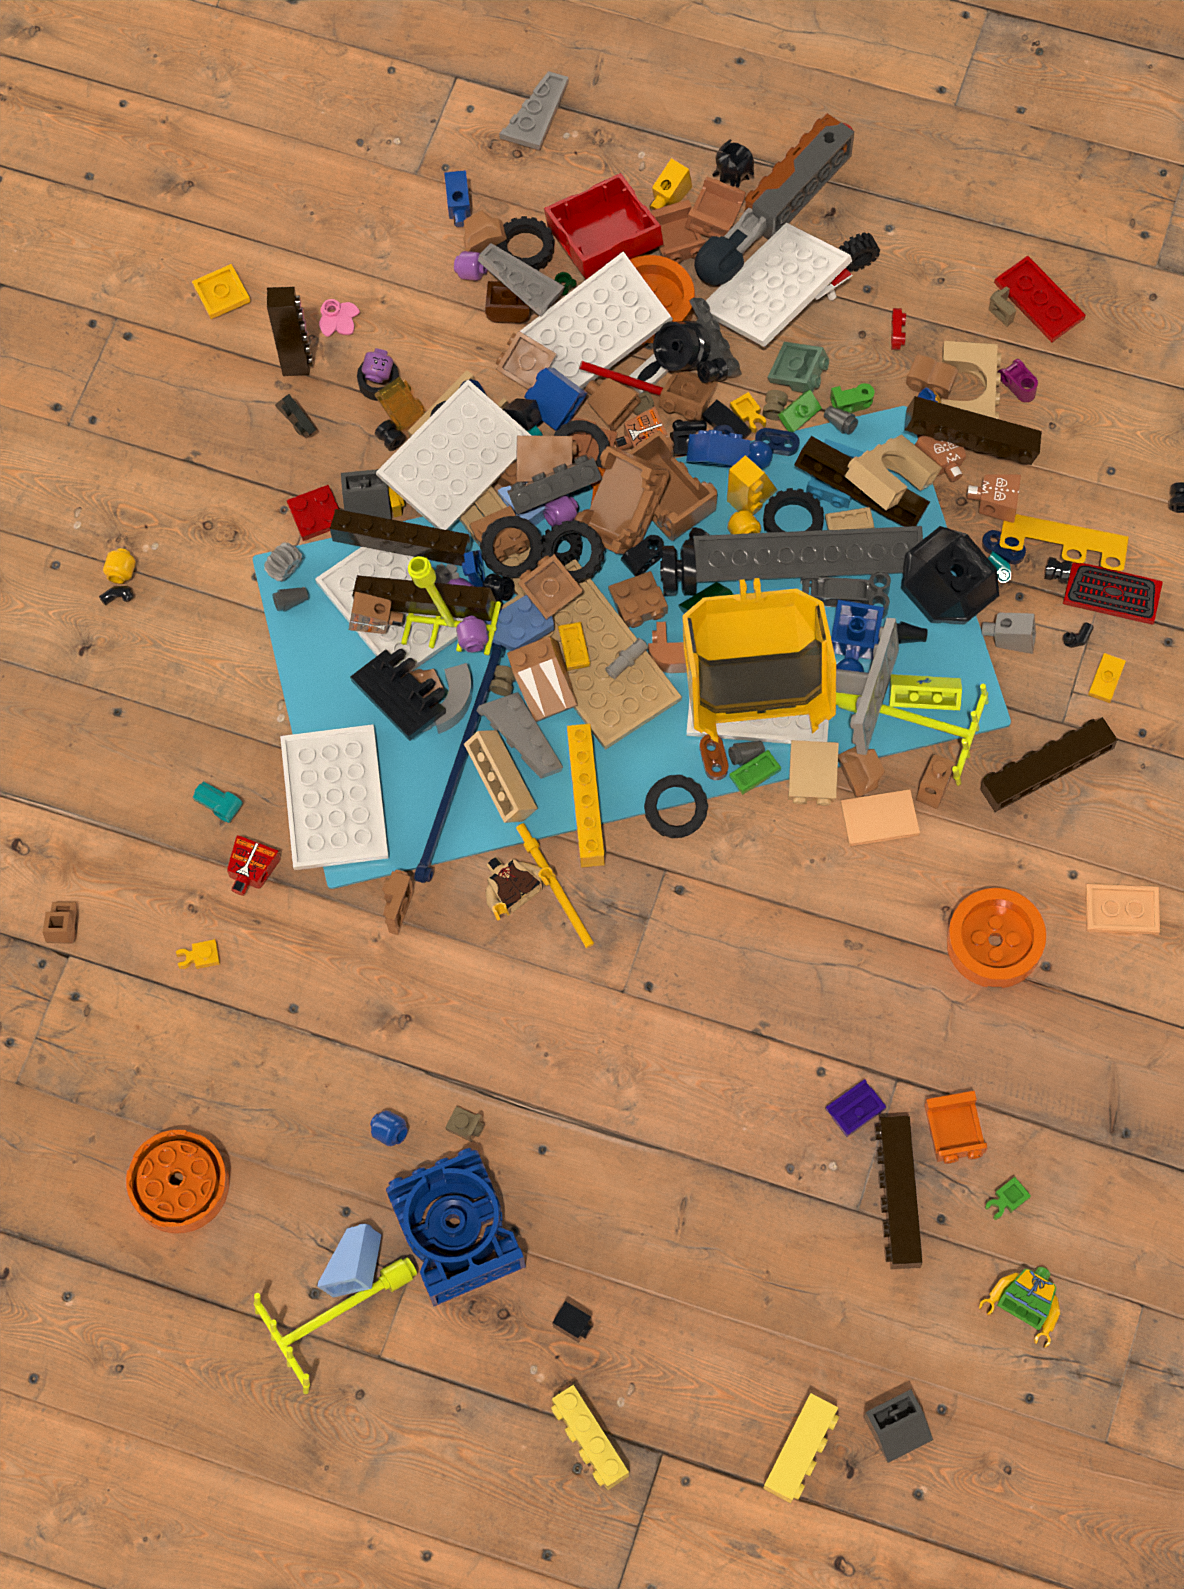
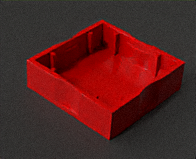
(603, 224)

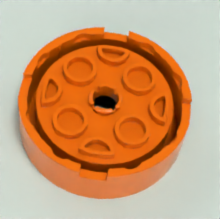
(670, 285)
(1002, 915)
(198, 1195)

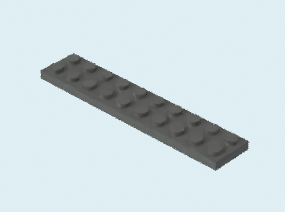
(803, 553)

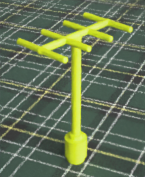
(424, 577)
(849, 701)
(391, 1278)

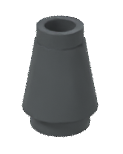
(841, 419)
(287, 598)
(744, 752)

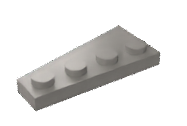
(537, 112)
(526, 282)
(522, 732)

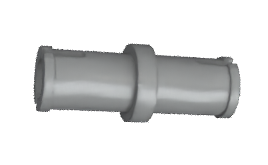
(626, 658)

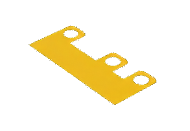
(1070, 536)

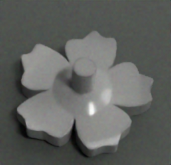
(444, 575)

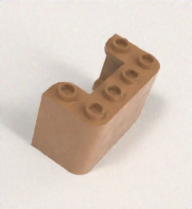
(684, 497)

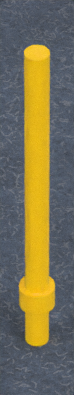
(532, 846)

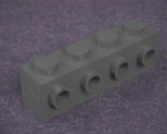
(555, 484)

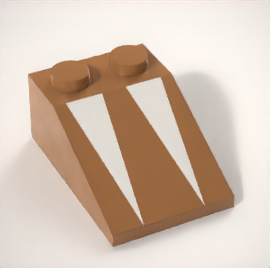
(543, 678)

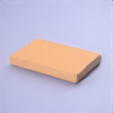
(879, 817)
(1122, 909)

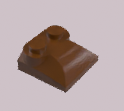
(504, 305)

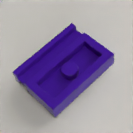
(855, 1108)

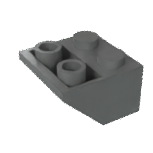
(365, 493)
(898, 1426)

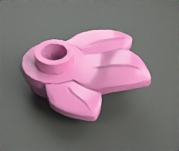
(340, 319)

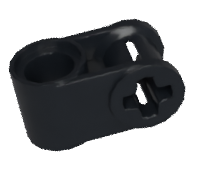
(640, 557)

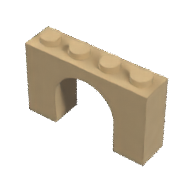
(982, 362)
(897, 454)

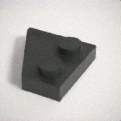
(295, 415)

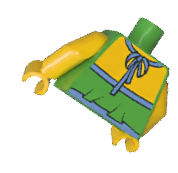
(1029, 1299)

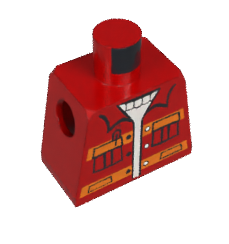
(251, 864)

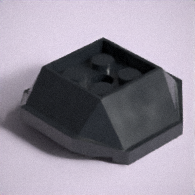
(933, 586)

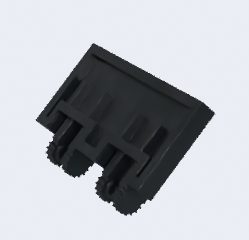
(399, 697)

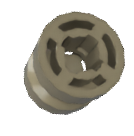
(775, 404)
(503, 681)

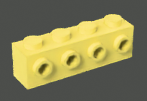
(590, 1437)
(800, 1448)

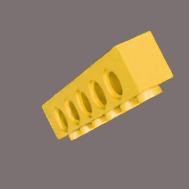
(585, 795)

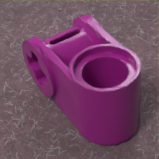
(1016, 378)

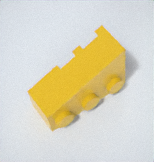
(748, 486)

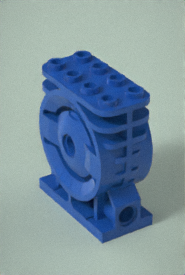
(460, 1176)

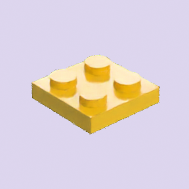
(221, 291)

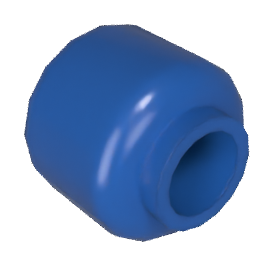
(388, 1128)

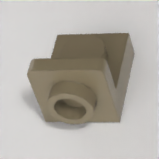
(1001, 307)
(465, 1124)

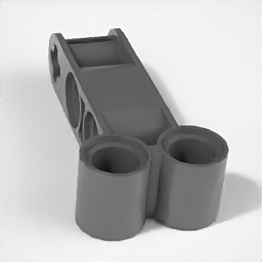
(861, 591)

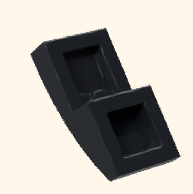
(719, 414)

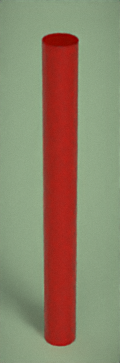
(621, 378)

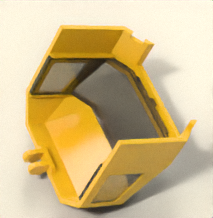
(758, 658)

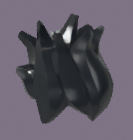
(733, 163)

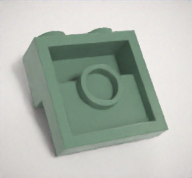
(799, 366)

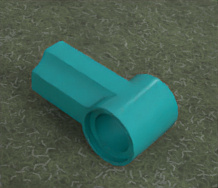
(222, 804)

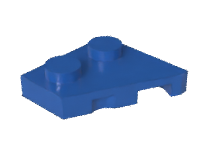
(474, 568)

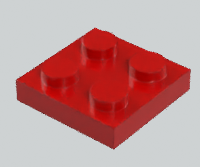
(313, 511)

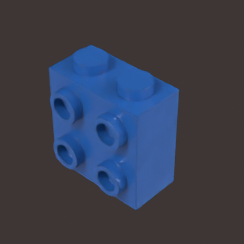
(556, 397)

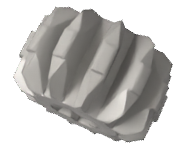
(283, 561)

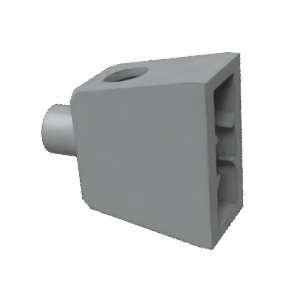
(1012, 631)

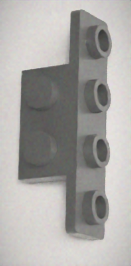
(719, 346)

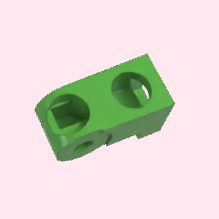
(852, 399)

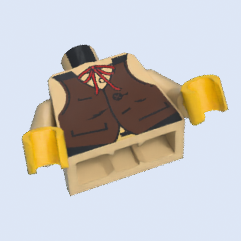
(513, 885)

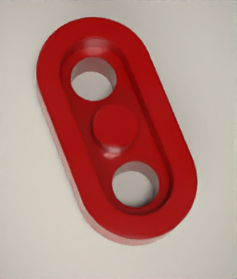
(897, 336)

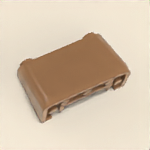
(624, 499)

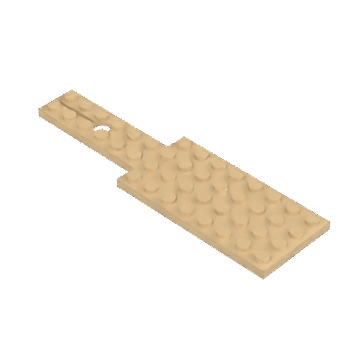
(607, 704)

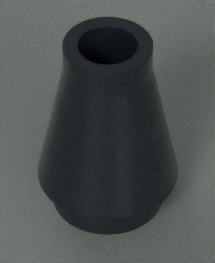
(910, 633)

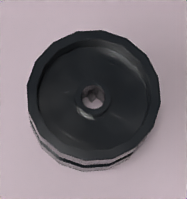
(681, 345)
(678, 570)

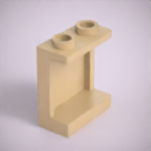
(813, 772)

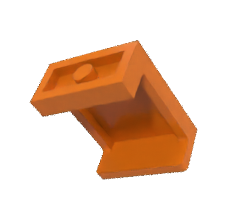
(955, 1127)

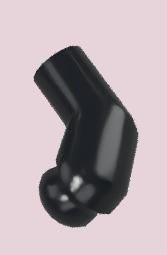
(116, 591)

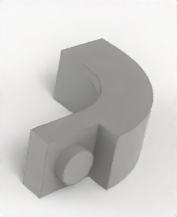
(457, 700)

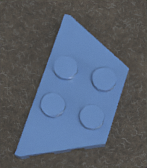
(520, 625)

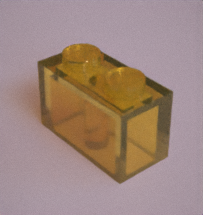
(400, 403)

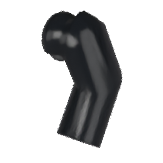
(679, 425)
(1079, 639)

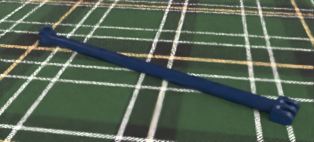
(423, 871)

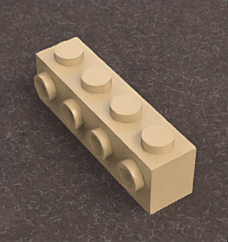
(500, 776)

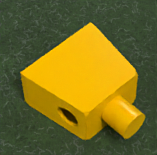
(671, 185)

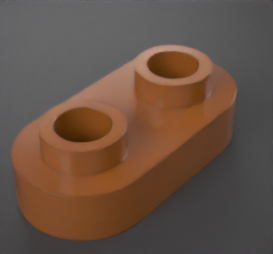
(713, 758)

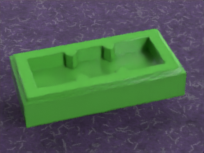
(799, 411)
(755, 772)

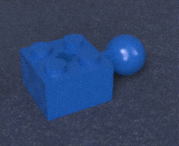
(726, 450)
(853, 643)

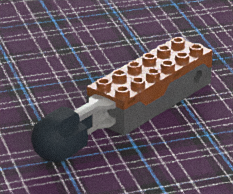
(778, 197)

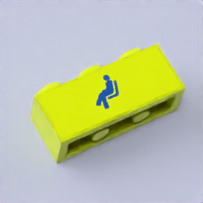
(925, 692)

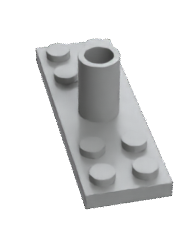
(870, 685)

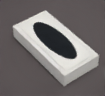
(649, 372)

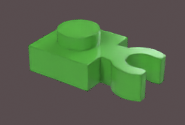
(1010, 1196)

